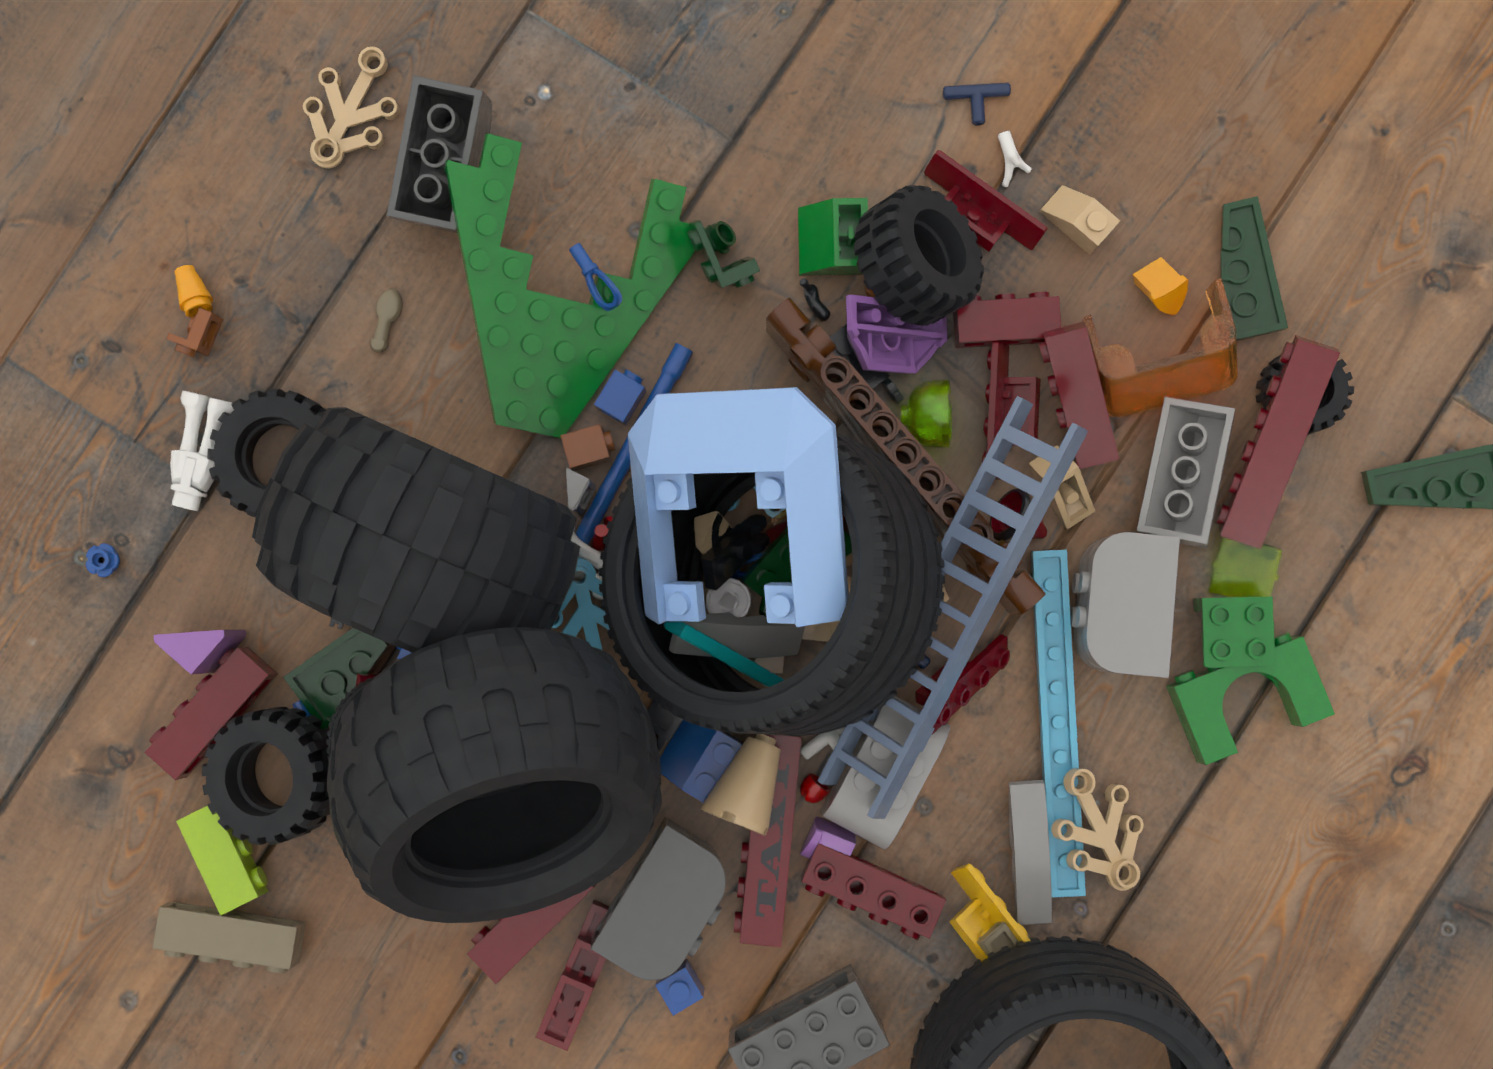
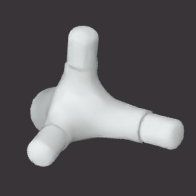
(1011, 157)

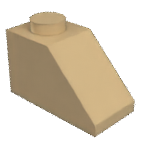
(1080, 217)
(1072, 498)

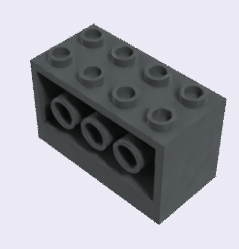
(813, 1029)

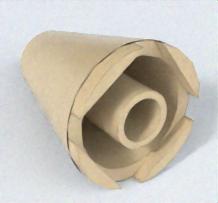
(747, 786)

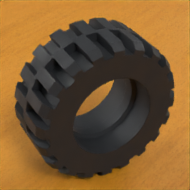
(918, 255)
(240, 435)
(233, 781)

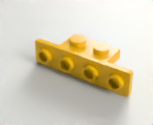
(982, 911)

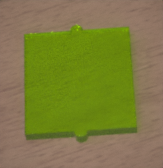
(1244, 570)

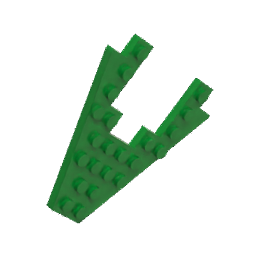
(539, 349)

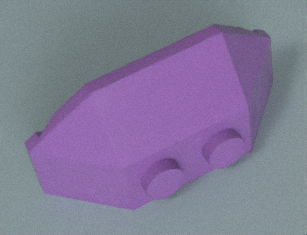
(885, 341)

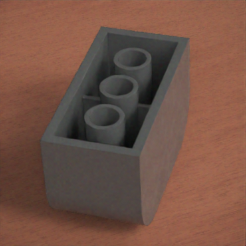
(439, 125)
(662, 905)

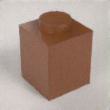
(587, 447)

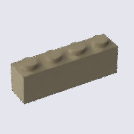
(232, 936)

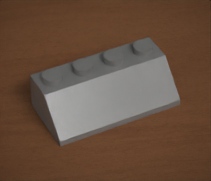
(1186, 471)

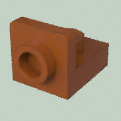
(201, 334)

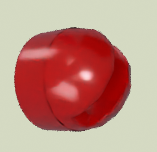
(813, 790)

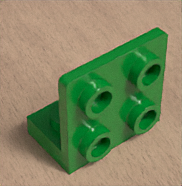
(1237, 631)

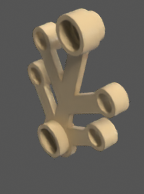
(348, 113)
(1103, 832)

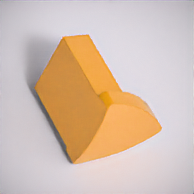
(1162, 286)

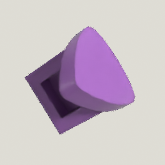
(830, 836)

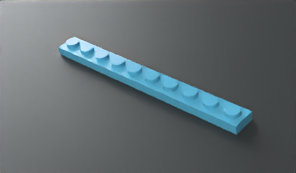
(1057, 712)

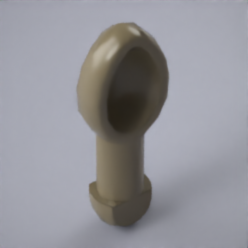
(387, 310)

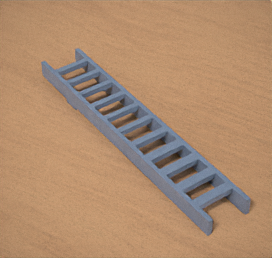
(991, 594)

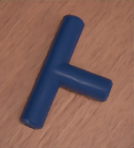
(976, 94)

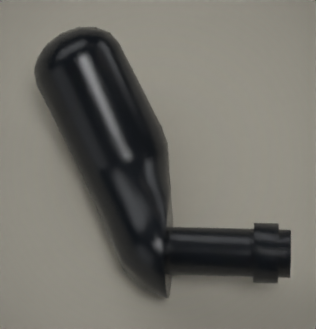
(812, 297)

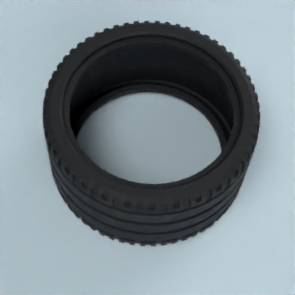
(863, 663)
(1051, 984)

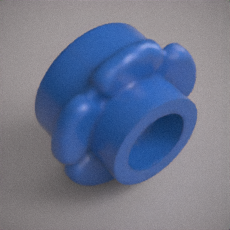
(110, 564)

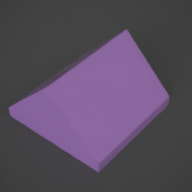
(199, 650)

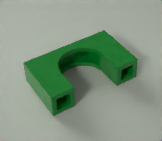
(1201, 695)

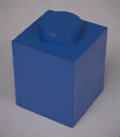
(621, 396)
(680, 988)

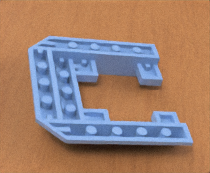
(795, 469)

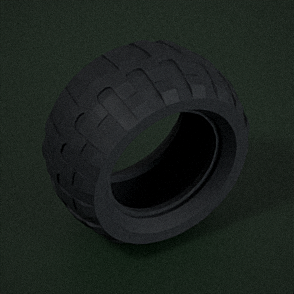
(493, 775)

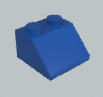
(698, 758)

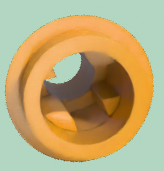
(191, 291)

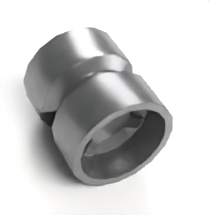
(730, 598)

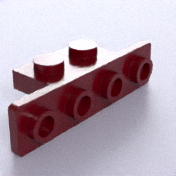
(983, 206)
(1003, 392)
(973, 678)

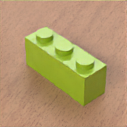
(222, 861)

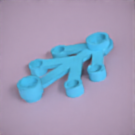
(586, 613)

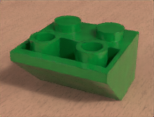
(828, 235)

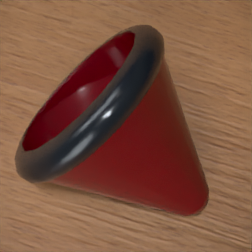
(1017, 501)

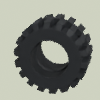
(1332, 402)

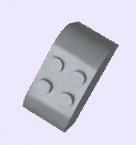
(1126, 603)
(855, 793)

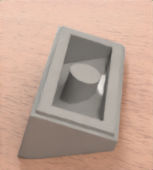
(579, 491)

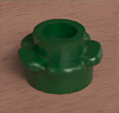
(720, 236)

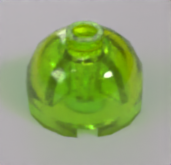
(930, 414)

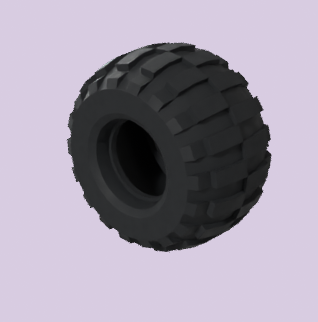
(409, 536)

